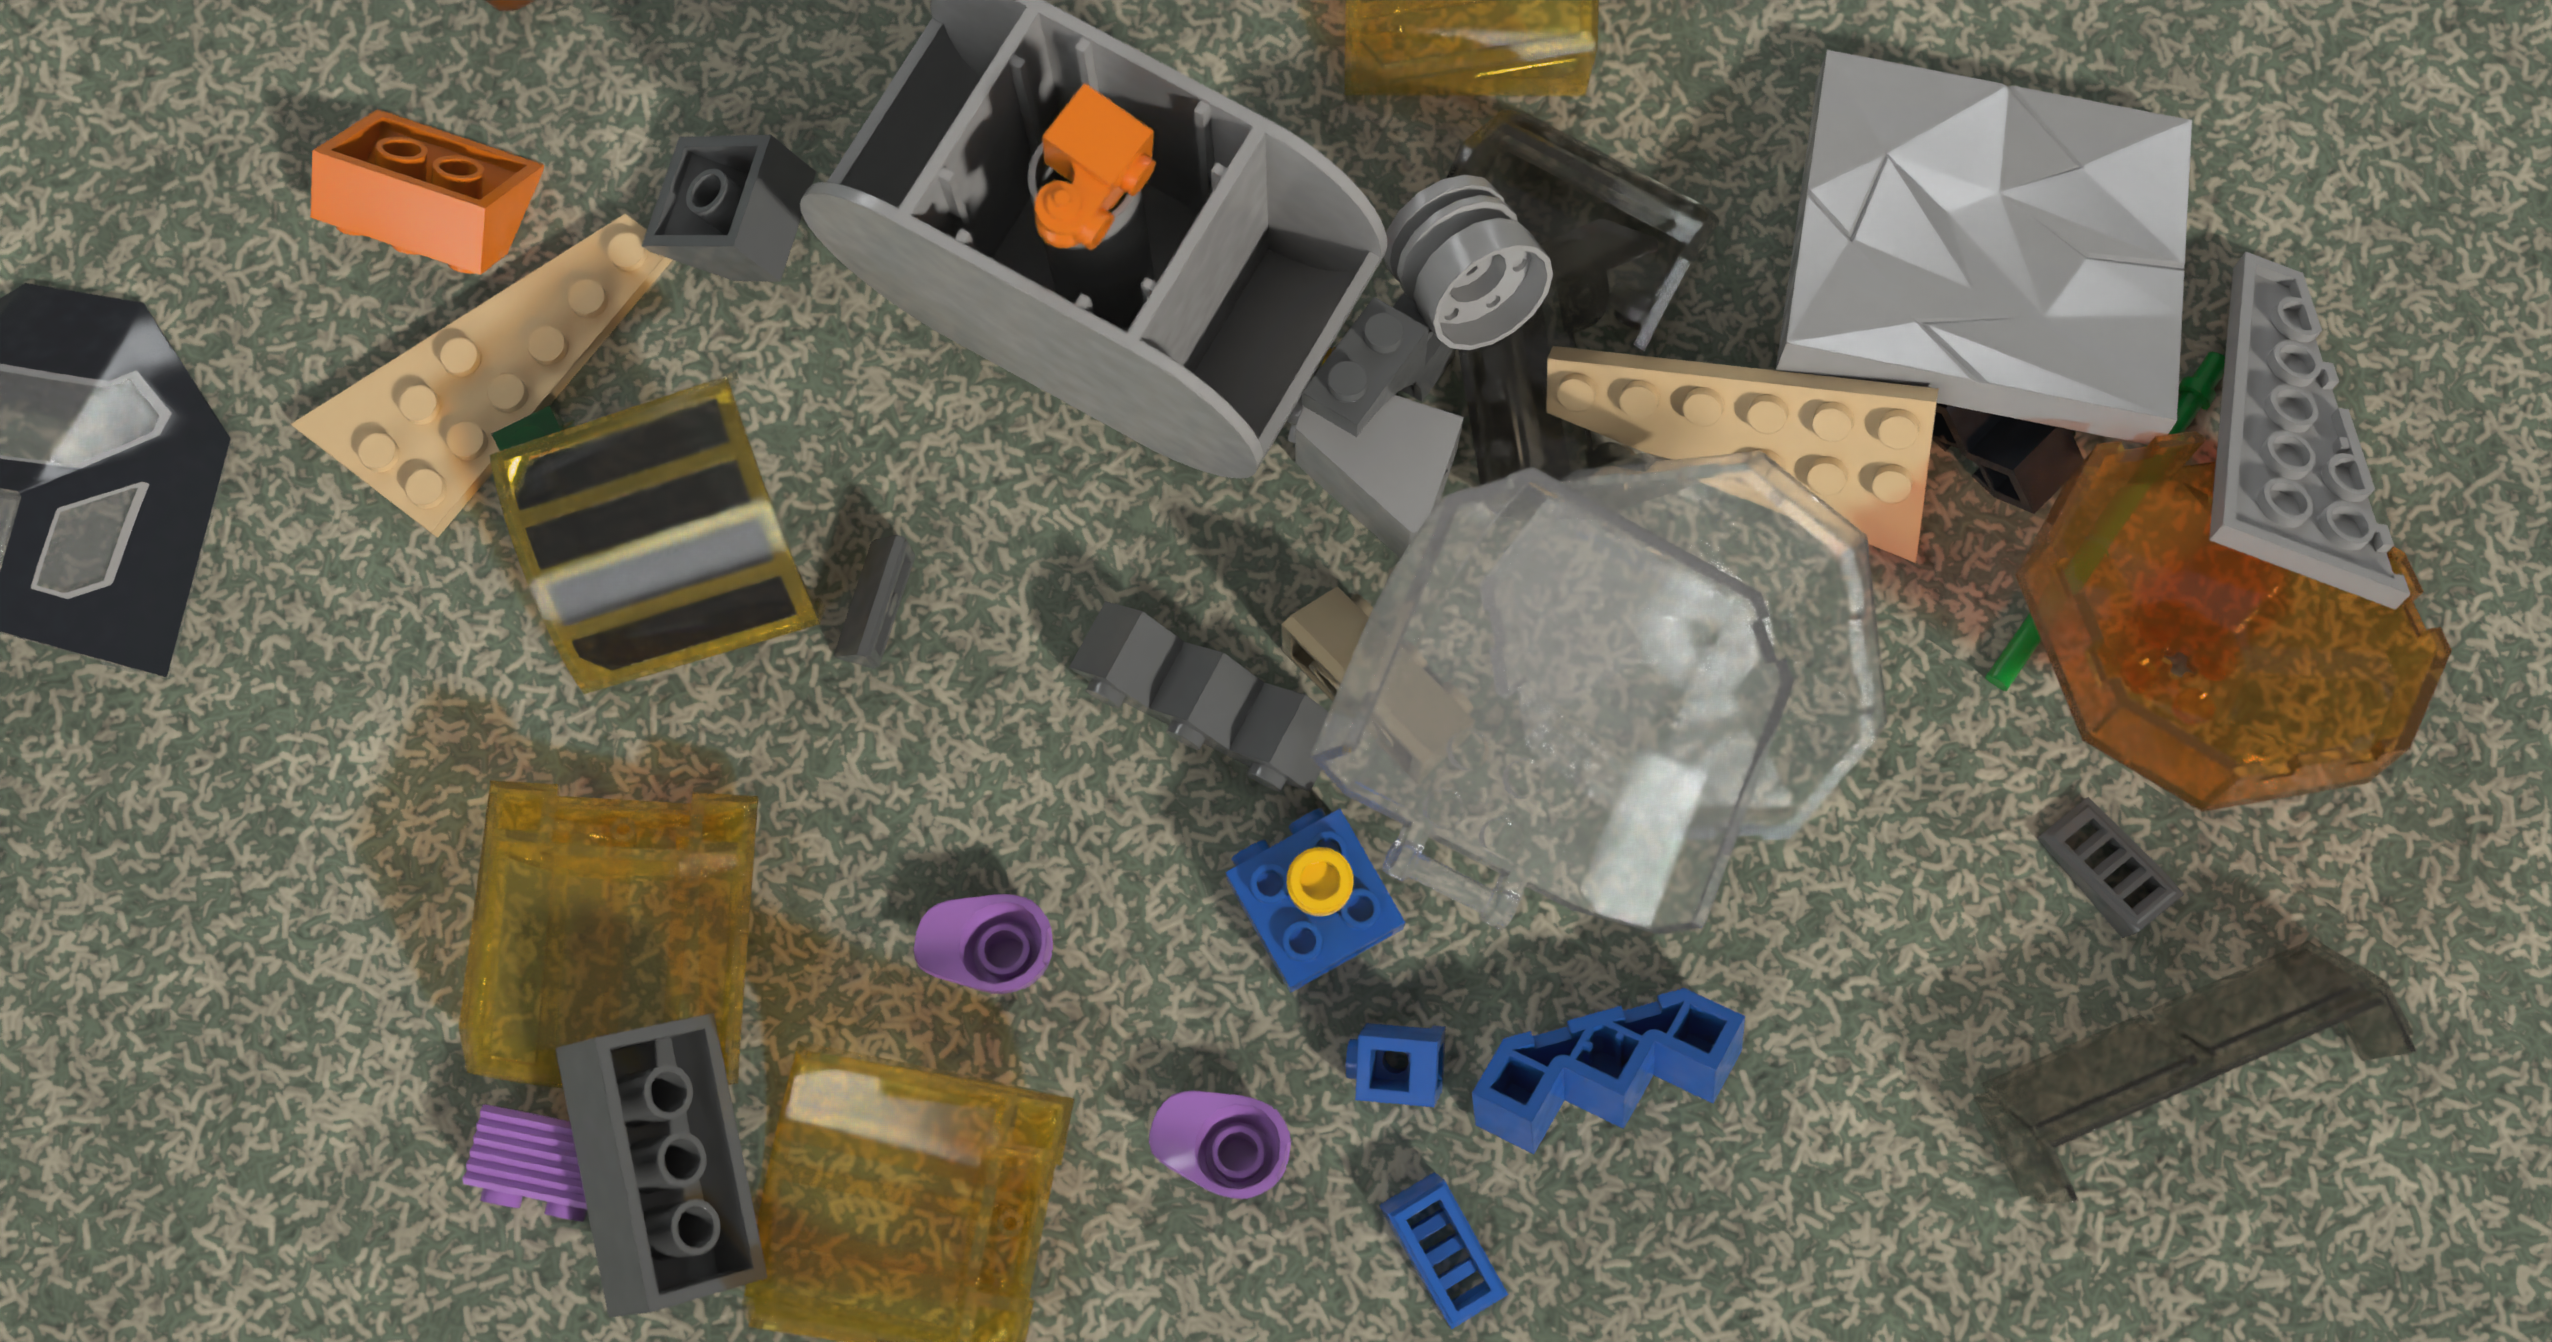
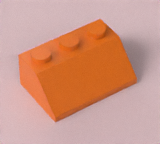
(422, 190)

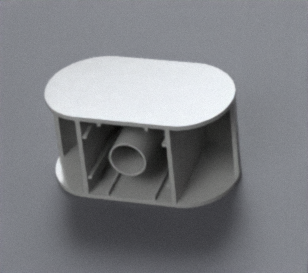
(1197, 301)

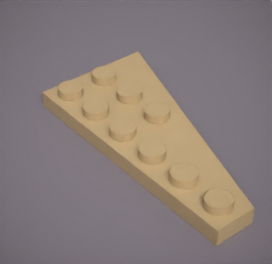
(429, 415)
(1842, 438)

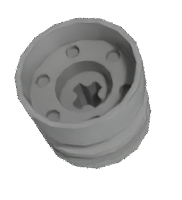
(1467, 262)

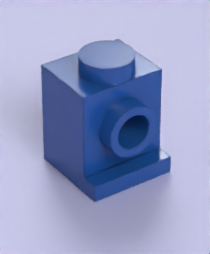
(1377, 1081)

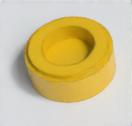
(1320, 881)

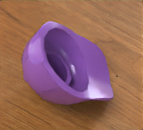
(985, 942)
(1221, 1142)

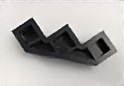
(2015, 457)

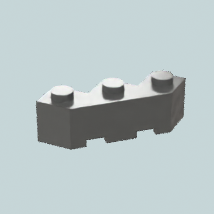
(1201, 696)

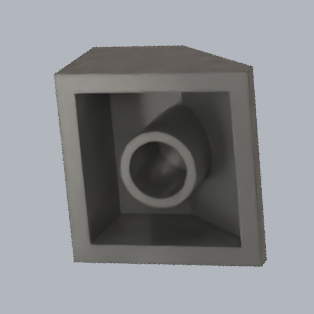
(730, 206)

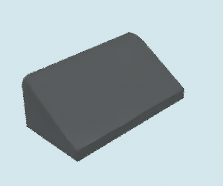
(875, 601)

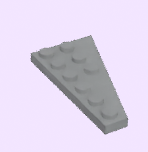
(2287, 457)

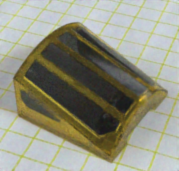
(651, 537)

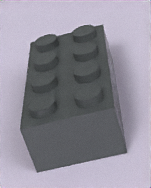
(661, 1165)

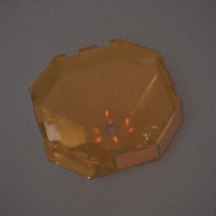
(2289, 675)

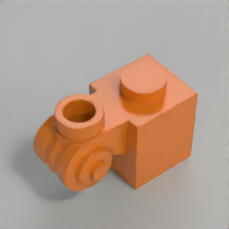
(1103, 157)

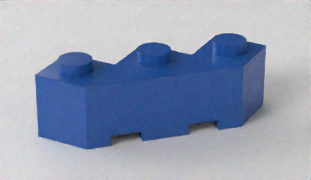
(1606, 1064)

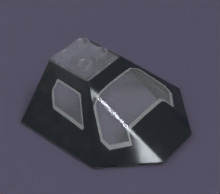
(101, 478)

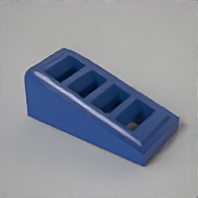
(1413, 1200)

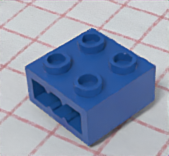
(1301, 943)

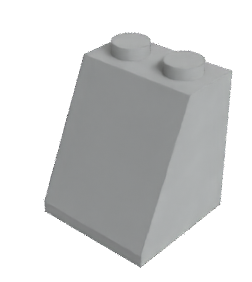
(1388, 472)

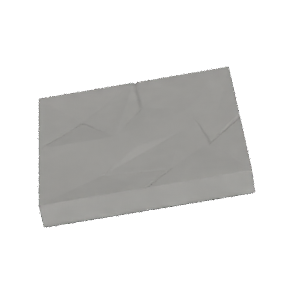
(1991, 247)

